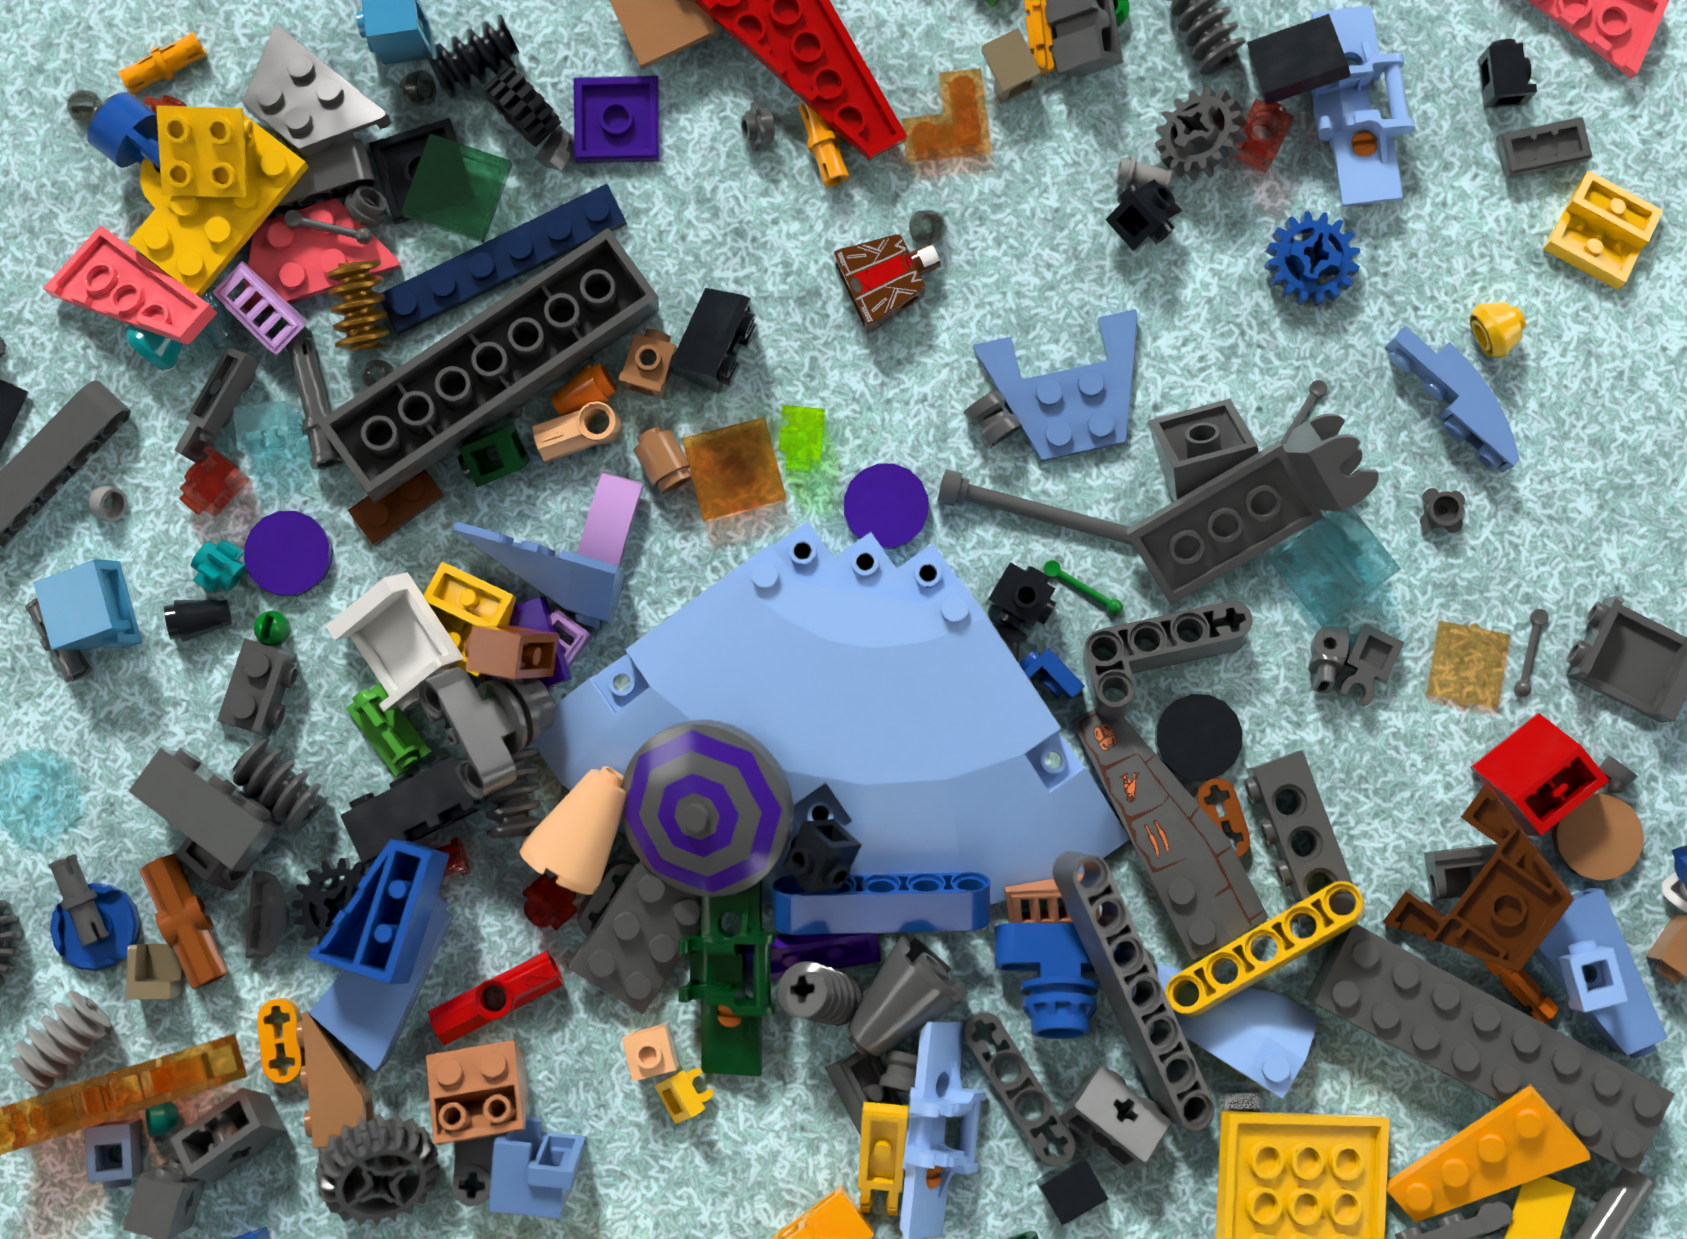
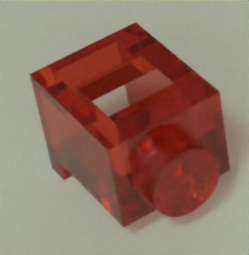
(212, 483)

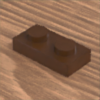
(397, 508)

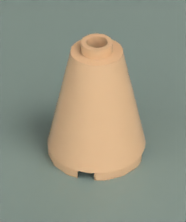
(579, 832)

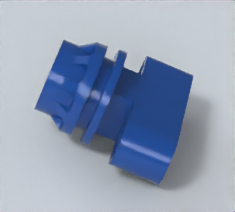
(1059, 999)

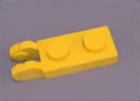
(882, 1153)

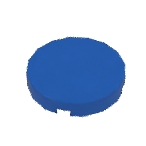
(120, 920)

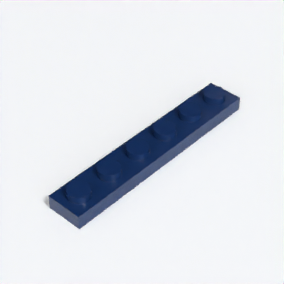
(501, 259)

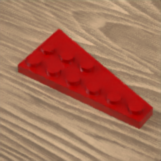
(818, 62)

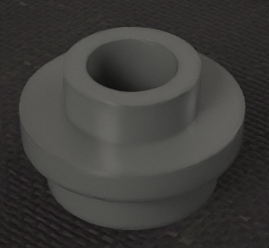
(366, 206)

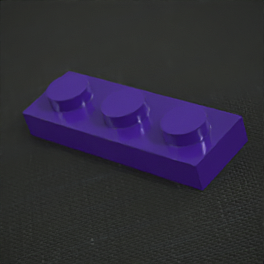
(825, 949)

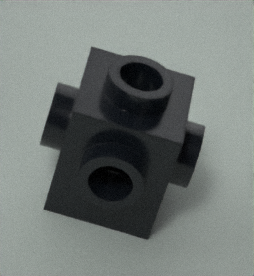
(1144, 214)
(1006, 601)
(821, 855)

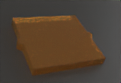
(1467, 664)

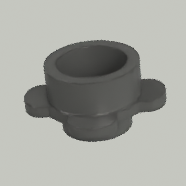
(757, 126)
(1451, 501)

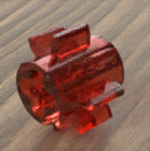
(549, 902)

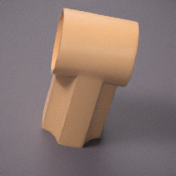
(573, 433)

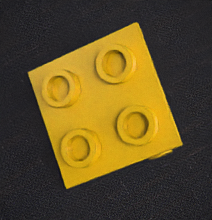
(203, 151)

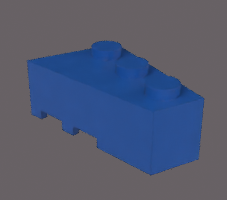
(387, 915)

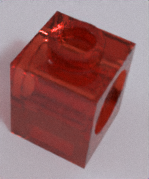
(1260, 152)

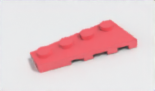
(127, 287)

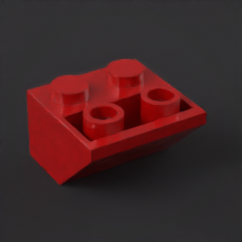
(1539, 774)

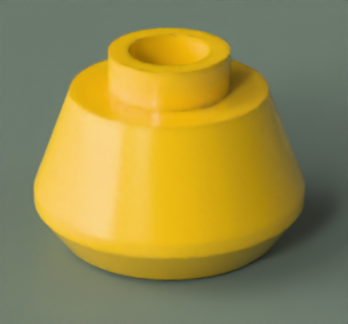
(1497, 327)

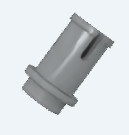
(1136, 172)

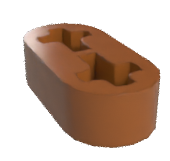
(1231, 809)

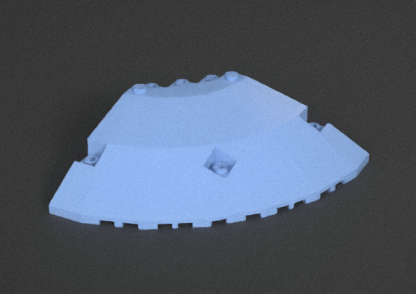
(874, 703)

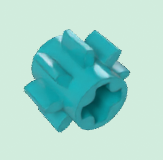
(218, 566)

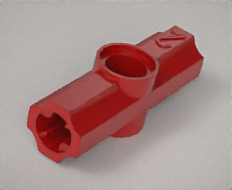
(470, 1009)

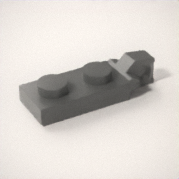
(216, 402)

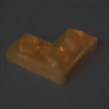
(961, 127)

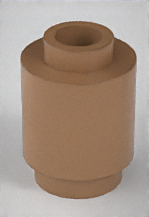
(662, 459)

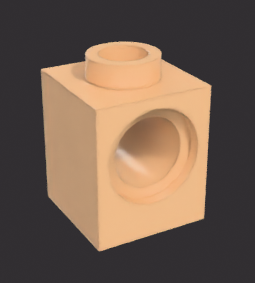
(650, 1052)

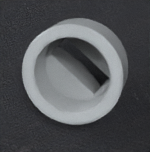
(118, 503)

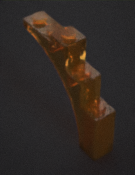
(120, 1093)

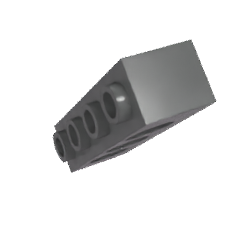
(1309, 816)

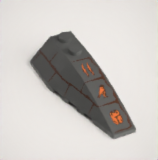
(1175, 839)

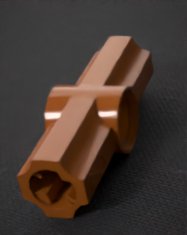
(183, 921)

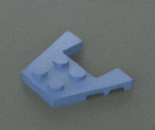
(1072, 407)

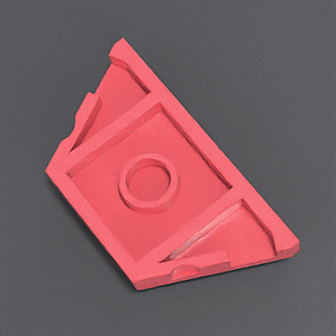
(298, 259)

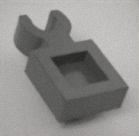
(1373, 658)

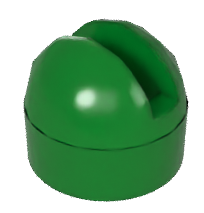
(278, 631)

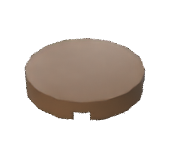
(1599, 838)

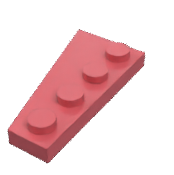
(1611, 28)

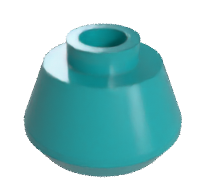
(154, 348)

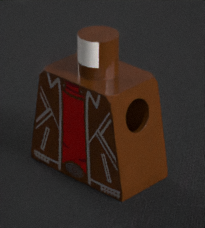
(884, 277)

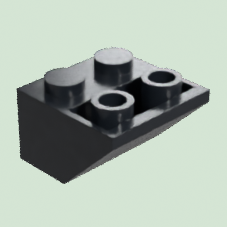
(714, 338)

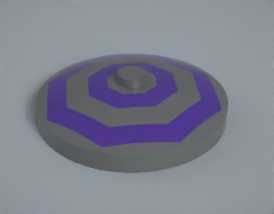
(707, 808)

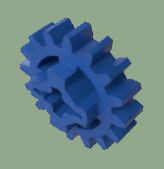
(1295, 255)

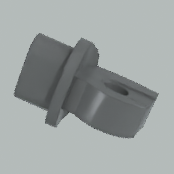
(1328, 662)

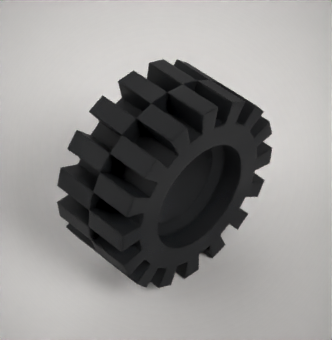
(521, 106)

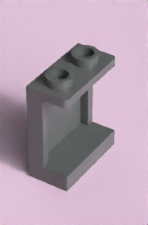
(1632, 660)

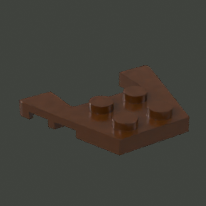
(1506, 905)

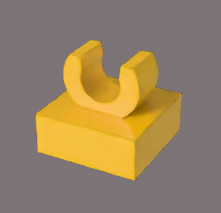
(681, 1097)

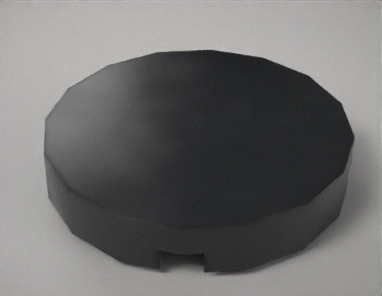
(1198, 737)

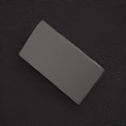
(857, 1082)

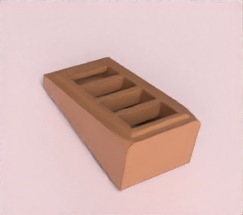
(1033, 892)

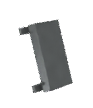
(1455, 869)

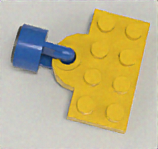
(192, 234)

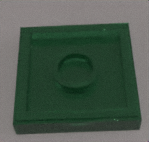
(456, 188)

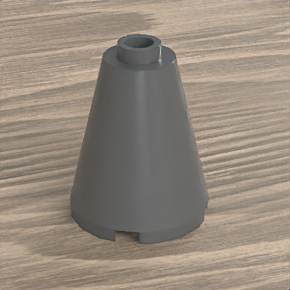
(903, 997)

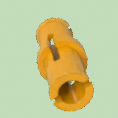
(162, 63)
(825, 146)

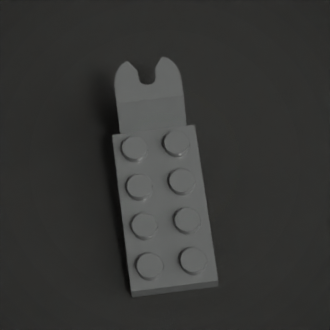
(1253, 506)

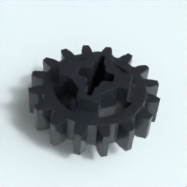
(324, 897)

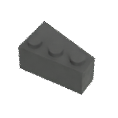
(205, 807)

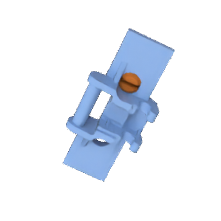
(1344, 115)
(927, 1160)

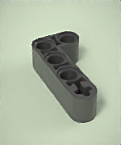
(1169, 651)

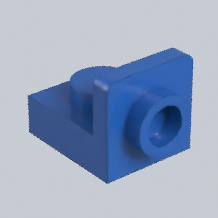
(1057, 677)

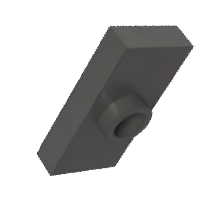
(1544, 147)

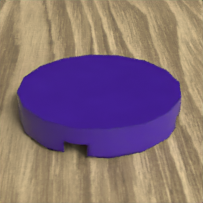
(887, 503)
(288, 553)

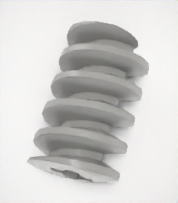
(61, 1041)

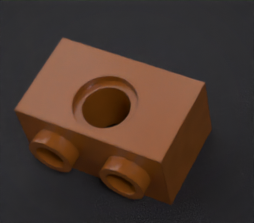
(511, 651)

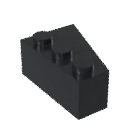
(409, 808)

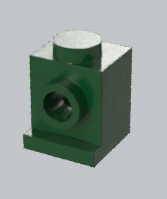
(510, 448)

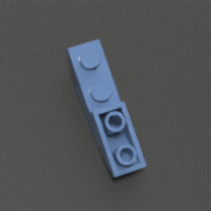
(1472, 406)

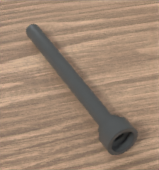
(958, 490)

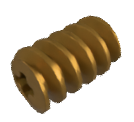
(358, 305)

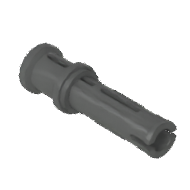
(313, 402)

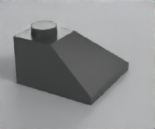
(1200, 445)

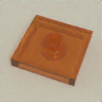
(734, 469)

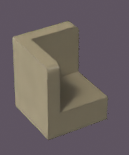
(1011, 65)
(153, 972)

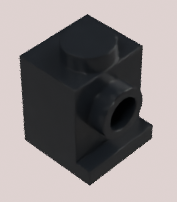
(1505, 75)

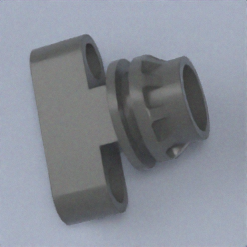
(487, 723)

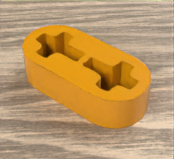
(270, 1040)

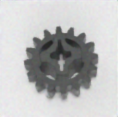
(1197, 134)

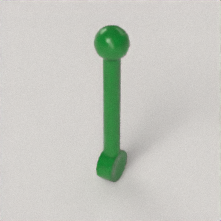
(1053, 569)

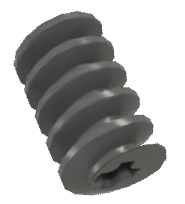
(1207, 33)
(277, 786)
(514, 801)
(819, 993)

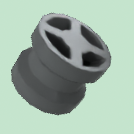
(900, 1071)

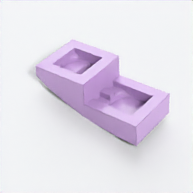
(610, 518)

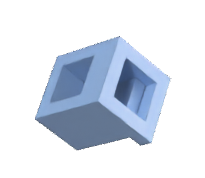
(1605, 984)

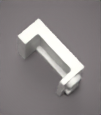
(397, 638)

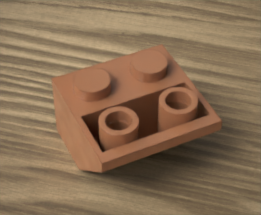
(477, 1092)

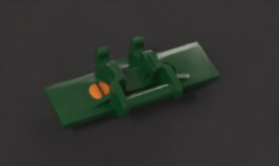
(717, 977)

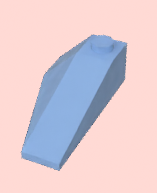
(1250, 1031)

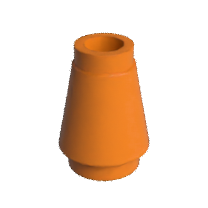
(587, 386)

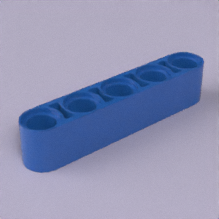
(885, 904)

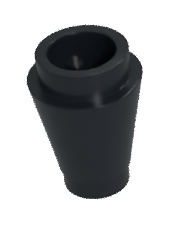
(196, 617)

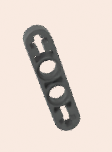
(1016, 1089)

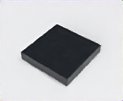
(1298, 59)
(398, 160)

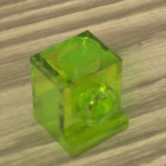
(802, 437)

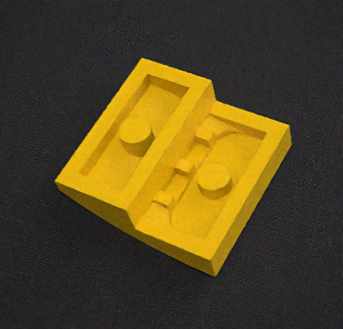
(1603, 230)
(466, 602)

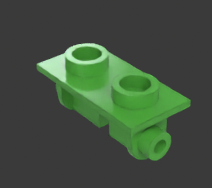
(388, 731)

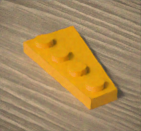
(1493, 1154)

